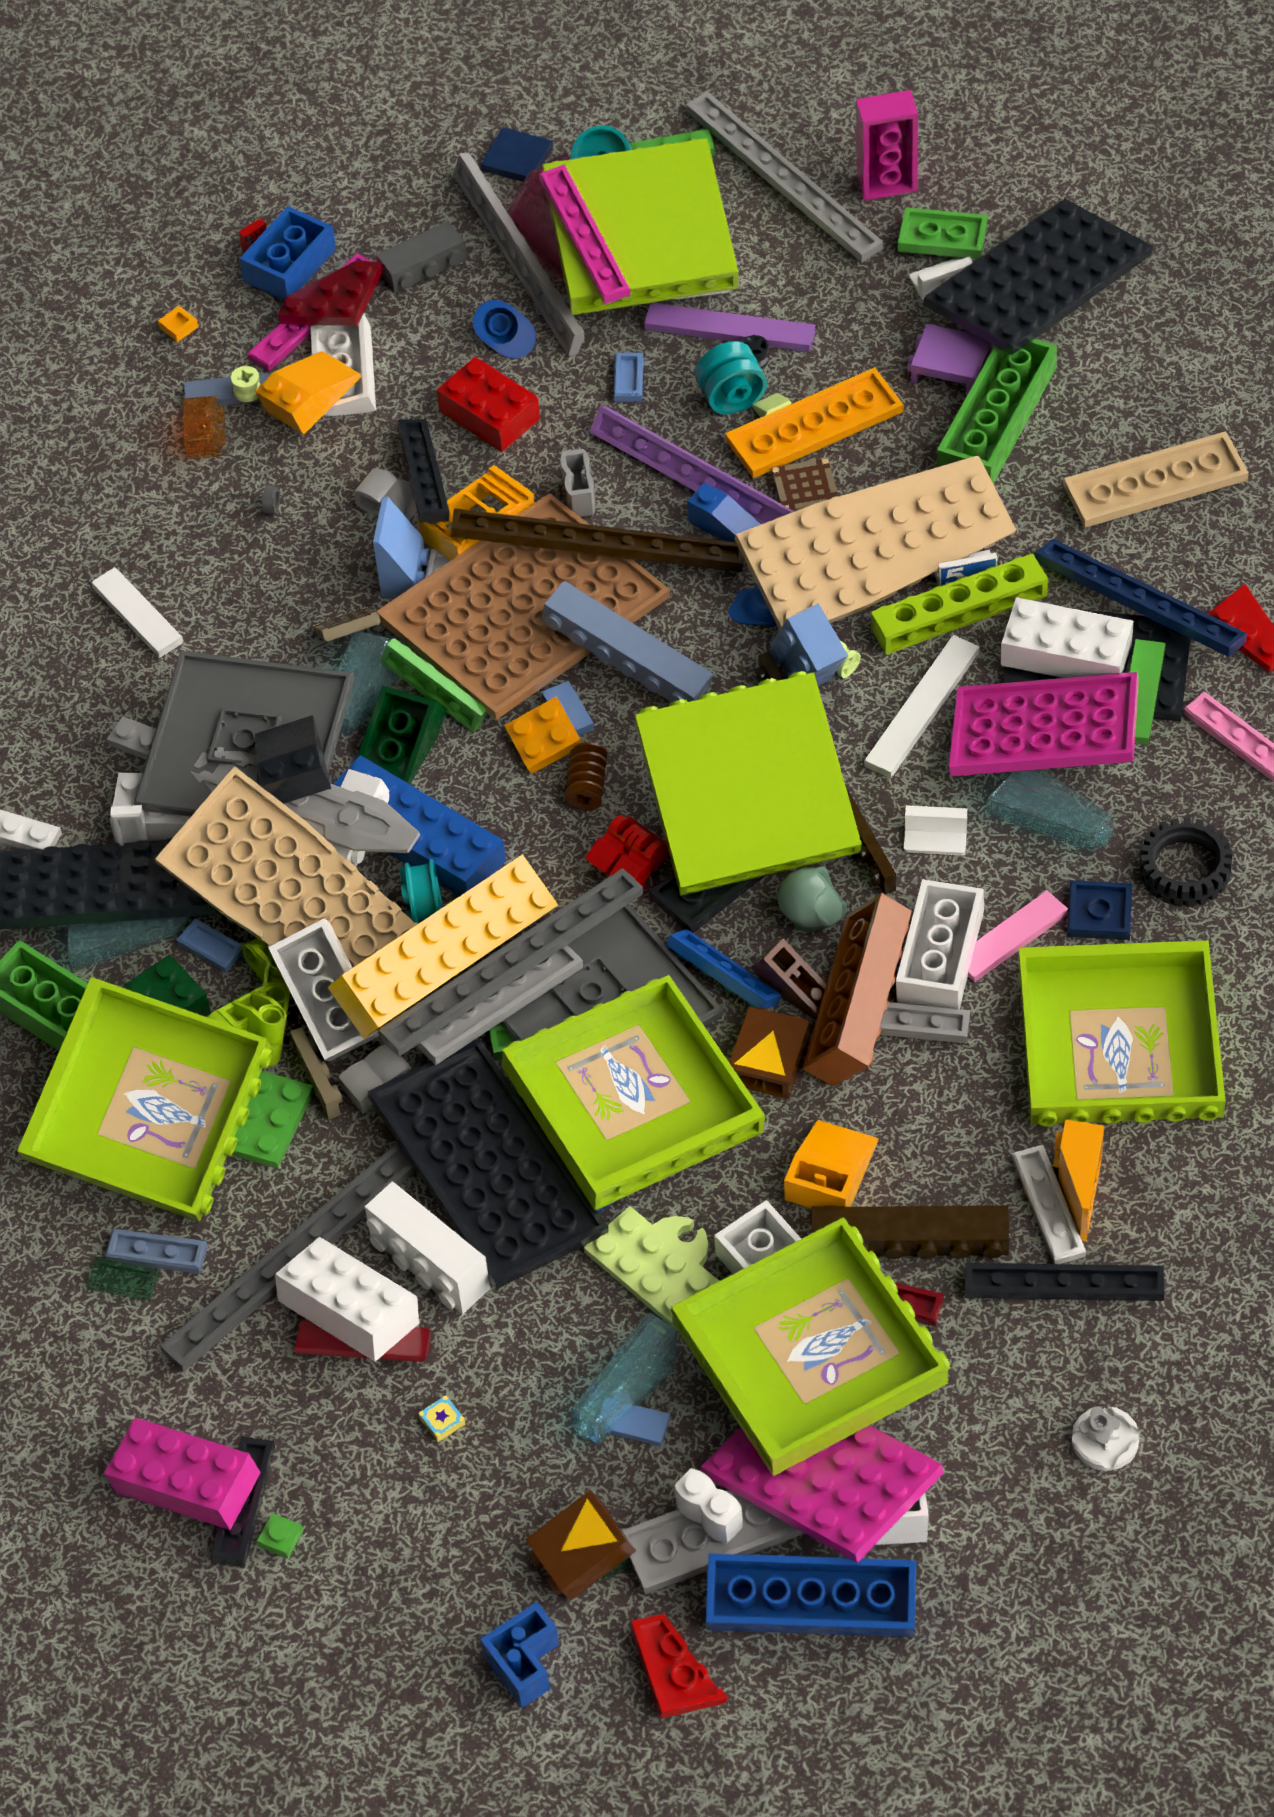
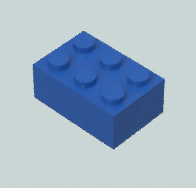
(287, 253)

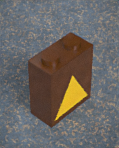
(770, 1051)
(579, 1546)

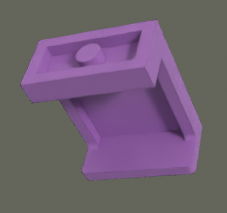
(948, 355)

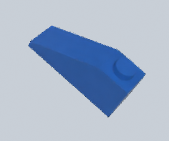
(718, 514)

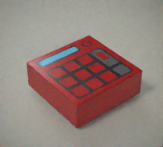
(251, 233)

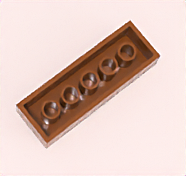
(857, 990)

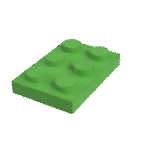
(942, 233)
(272, 1119)

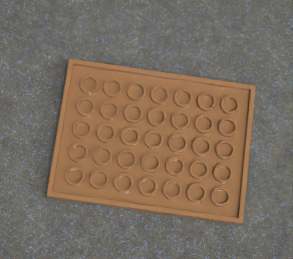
(485, 609)

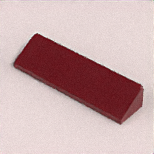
(316, 1341)

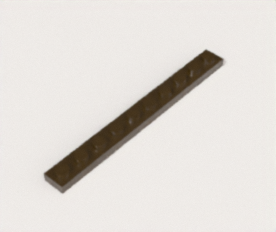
(597, 540)
(871, 852)

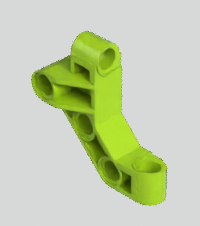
(265, 1008)

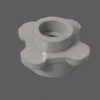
(1099, 1434)

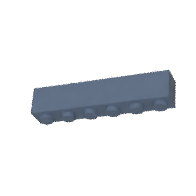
(624, 645)

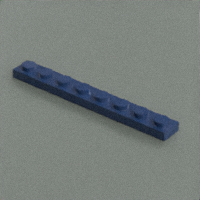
(1141, 597)

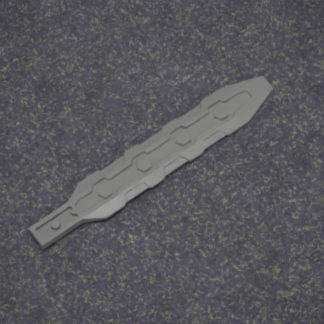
(337, 814)

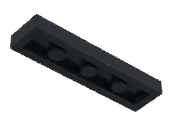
(233, 1545)

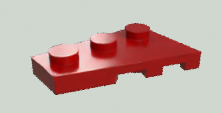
(1247, 615)
(671, 1670)

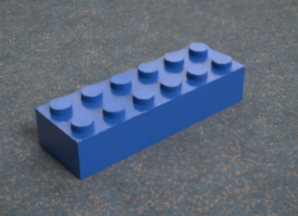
(460, 848)
(811, 1595)

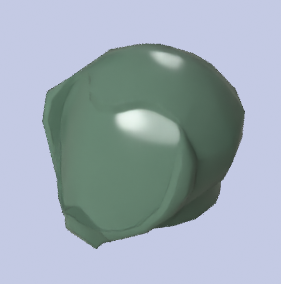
(810, 899)

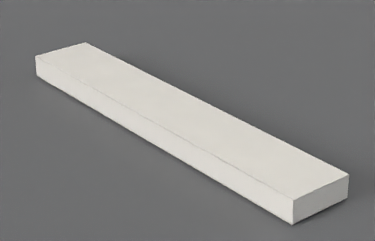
(921, 706)

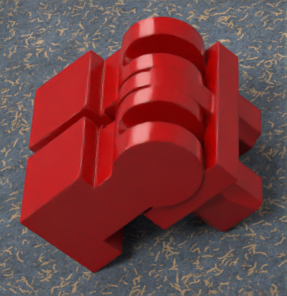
(628, 836)

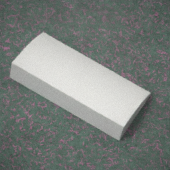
(353, 348)

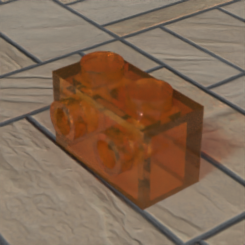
(203, 427)

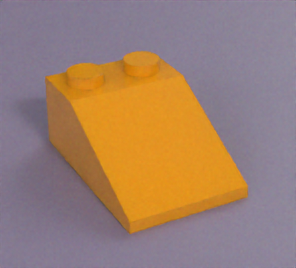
(306, 390)
(1079, 1163)

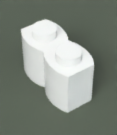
(705, 1504)

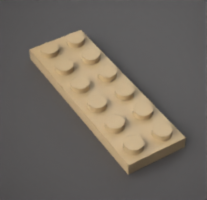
(1155, 479)

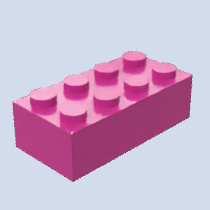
(887, 144)
(182, 1473)

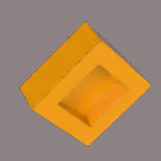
(178, 323)

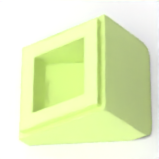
(771, 404)

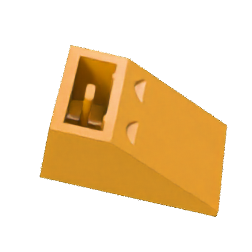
(828, 1166)

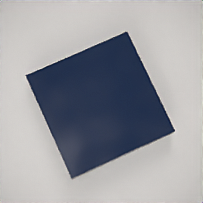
(516, 154)
(1099, 910)

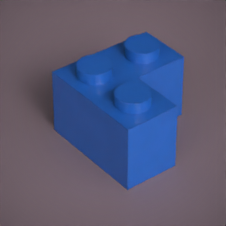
(515, 1649)

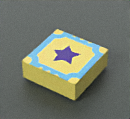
(442, 1418)

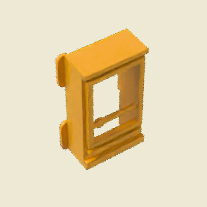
(494, 483)

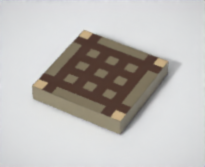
(804, 483)
(347, 624)

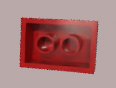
(488, 404)

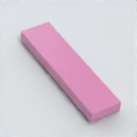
(1232, 733)
(1015, 933)

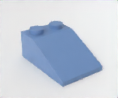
(397, 551)

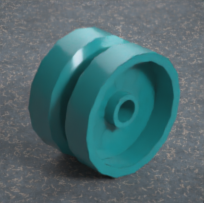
(599, 141)
(730, 378)

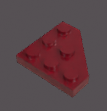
(334, 299)

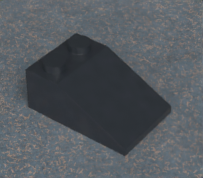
(292, 760)

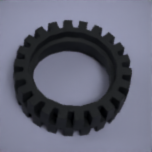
(1185, 891)

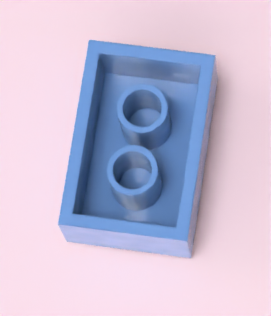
(808, 645)

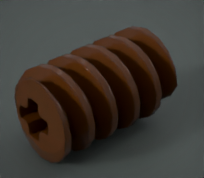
(586, 776)

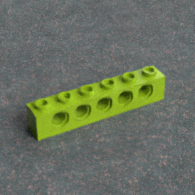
(958, 603)

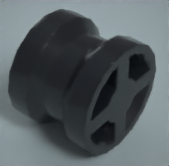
(759, 347)

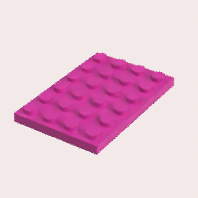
(1044, 724)
(837, 1496)

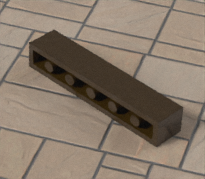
(925, 1229)

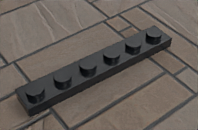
(423, 471)
(1064, 1281)

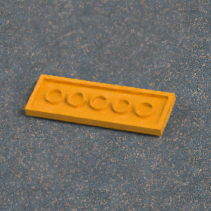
(814, 422)

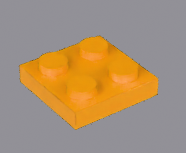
(543, 735)

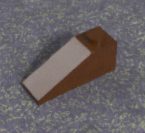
(792, 977)

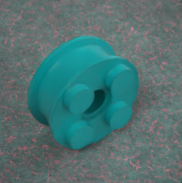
(420, 890)

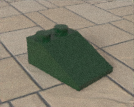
(402, 732)

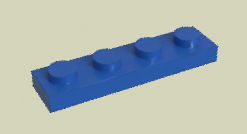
(723, 969)

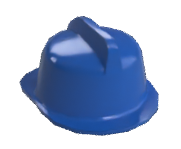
(504, 329)
(751, 608)

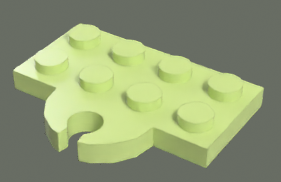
(654, 1260)

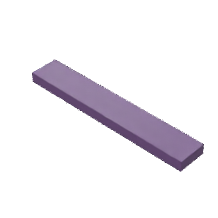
(728, 326)

